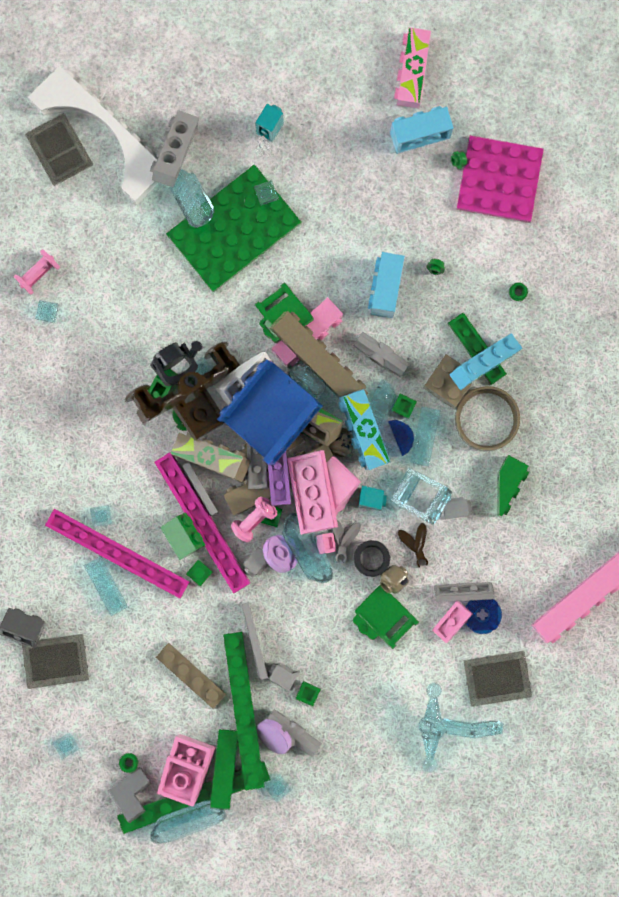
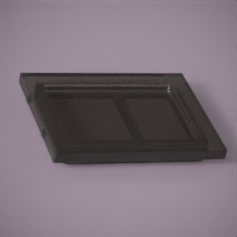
(59, 149)
(56, 661)
(497, 678)

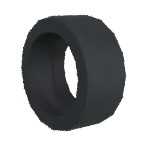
(386, 558)

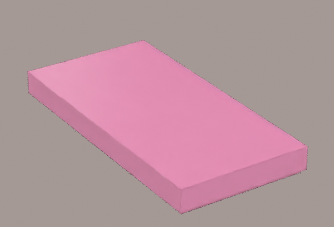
(312, 492)

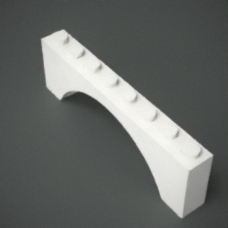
(63, 93)

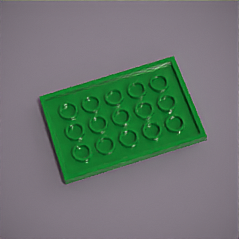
(236, 232)

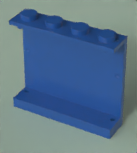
(270, 411)

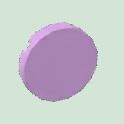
(279, 554)
(274, 737)

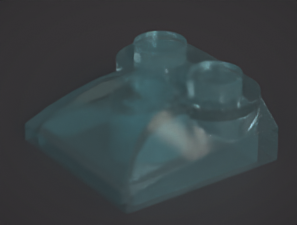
(308, 380)

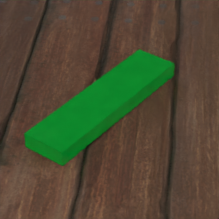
(473, 344)
(224, 770)

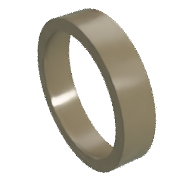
(504, 395)

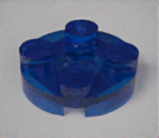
(490, 622)

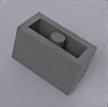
(22, 627)

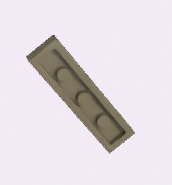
(191, 675)

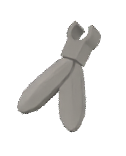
(344, 540)

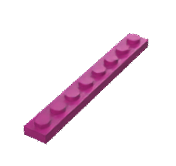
(203, 522)
(117, 553)

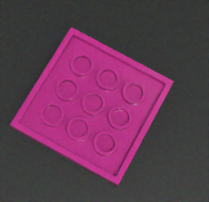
(500, 179)

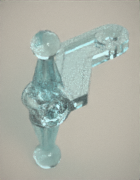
(434, 727)

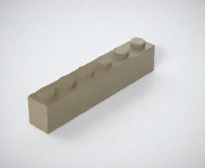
(315, 356)
(243, 499)

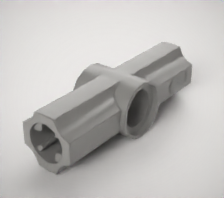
(381, 354)
(297, 733)

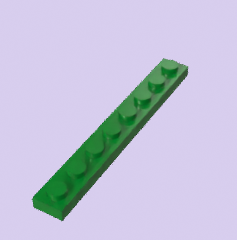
(243, 711)
(165, 806)

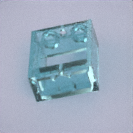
(408, 486)

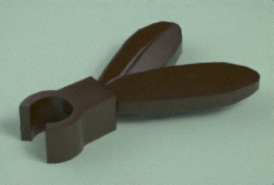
(416, 544)

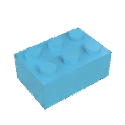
(421, 129)
(386, 284)

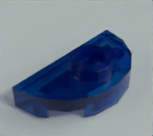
(403, 436)

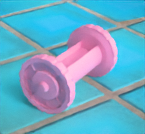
(36, 271)
(244, 529)

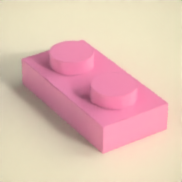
(452, 622)

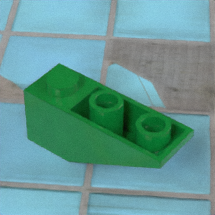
(508, 480)

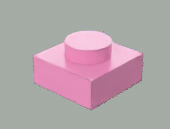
(326, 543)

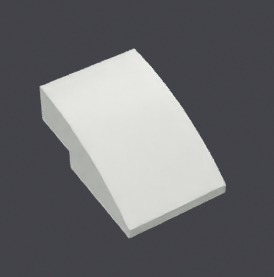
(235, 380)

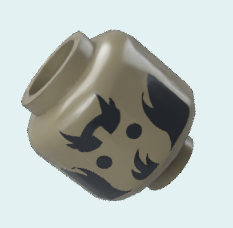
(342, 445)
(394, 579)

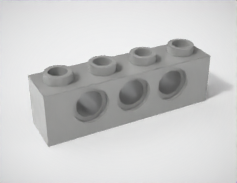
(168, 173)

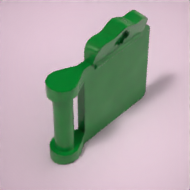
(290, 304)
(379, 614)

